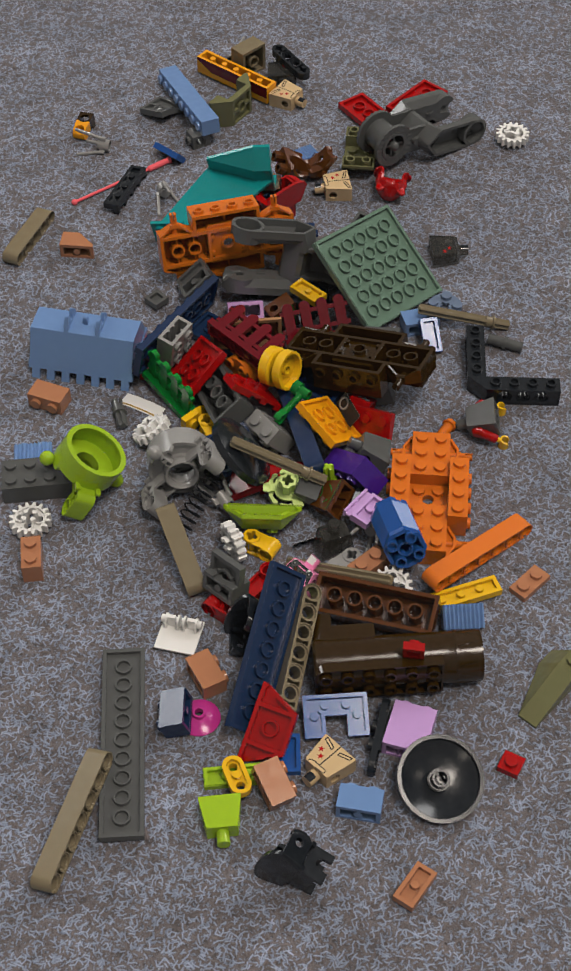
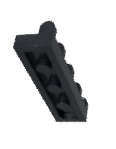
(125, 188)

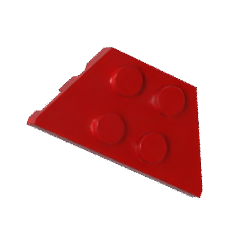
(268, 727)

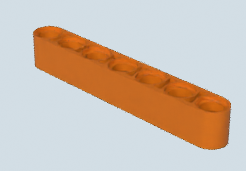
(476, 552)

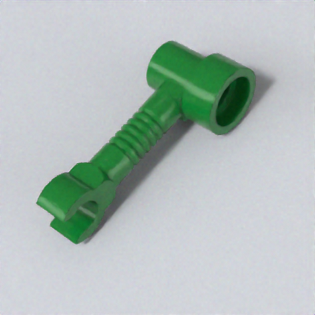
(300, 392)

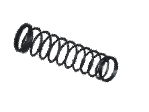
(206, 472)

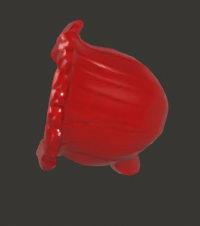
(389, 188)

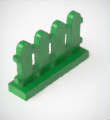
(168, 385)

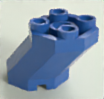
(398, 532)

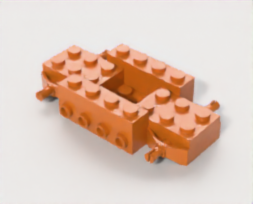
(208, 229)
(433, 470)

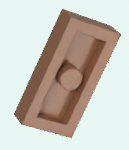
(529, 583)
(414, 886)

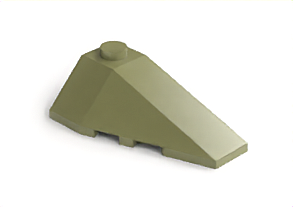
(547, 687)

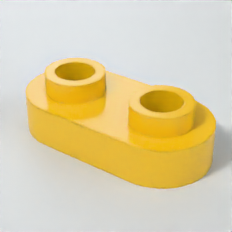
(238, 777)

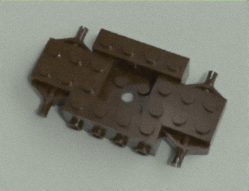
(363, 359)

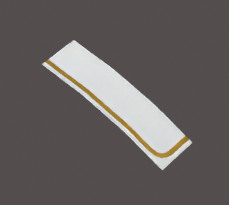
(142, 405)

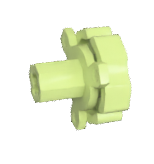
(283, 488)

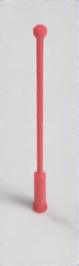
(152, 167)

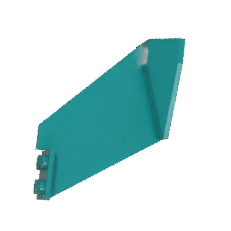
(228, 176)

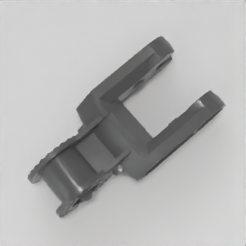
(409, 129)
(296, 262)

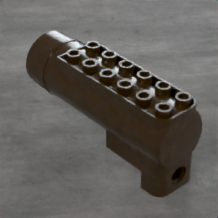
(356, 660)

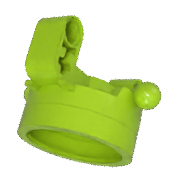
(105, 462)

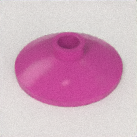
(208, 721)

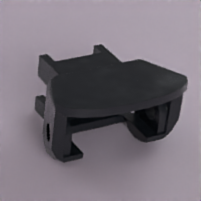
(239, 622)
(294, 864)

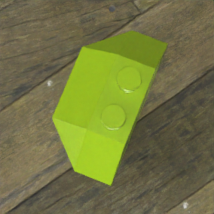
(262, 516)

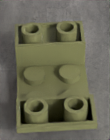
(237, 106)
(354, 157)

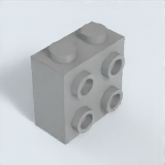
(175, 340)
(270, 432)

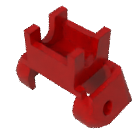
(289, 195)

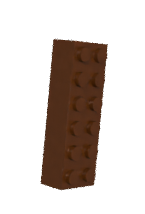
(387, 606)

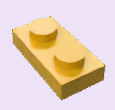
(307, 291)

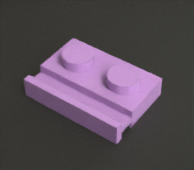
(361, 508)

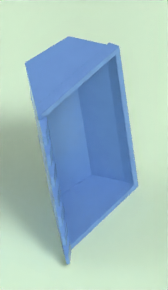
(84, 346)

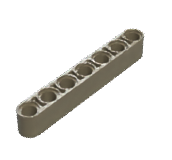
(301, 645)
(71, 821)

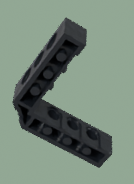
(504, 389)

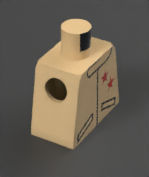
(287, 96)
(335, 186)
(328, 763)

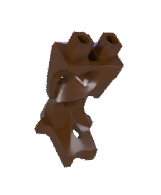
(291, 163)

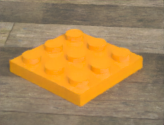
(327, 421)

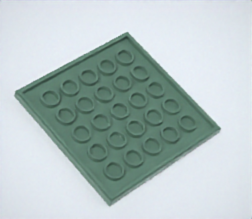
(377, 267)

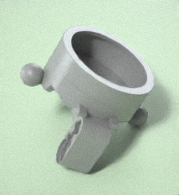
(172, 448)

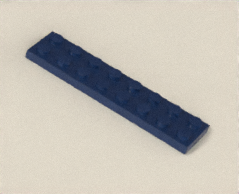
(190, 310)
(266, 641)

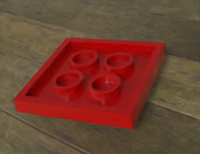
(199, 364)

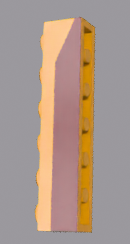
(228, 72)

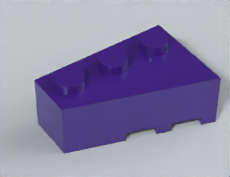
(356, 470)

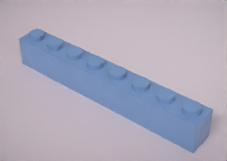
(189, 100)

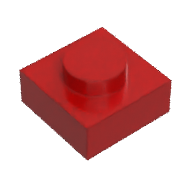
(413, 649)
(511, 764)

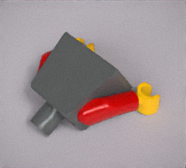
(484, 421)

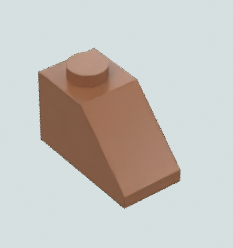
(76, 245)

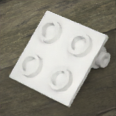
(179, 634)

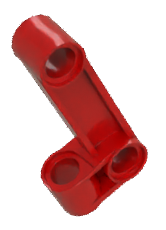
(219, 609)

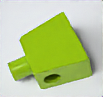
(221, 817)

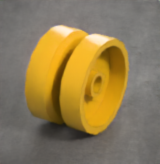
(279, 367)

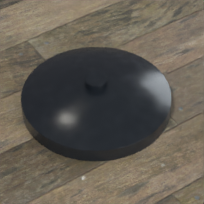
(243, 465)
(439, 779)

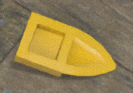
(191, 419)

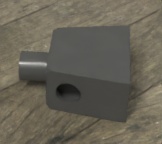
(374, 447)

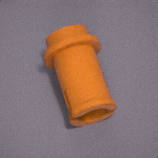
(447, 426)

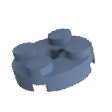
(446, 299)

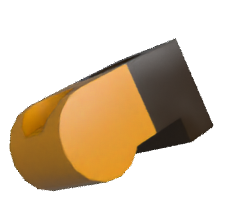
(84, 125)

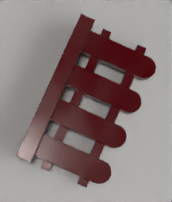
(306, 318)
(235, 338)

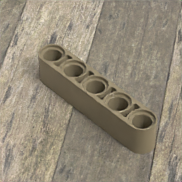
(27, 236)
(181, 549)

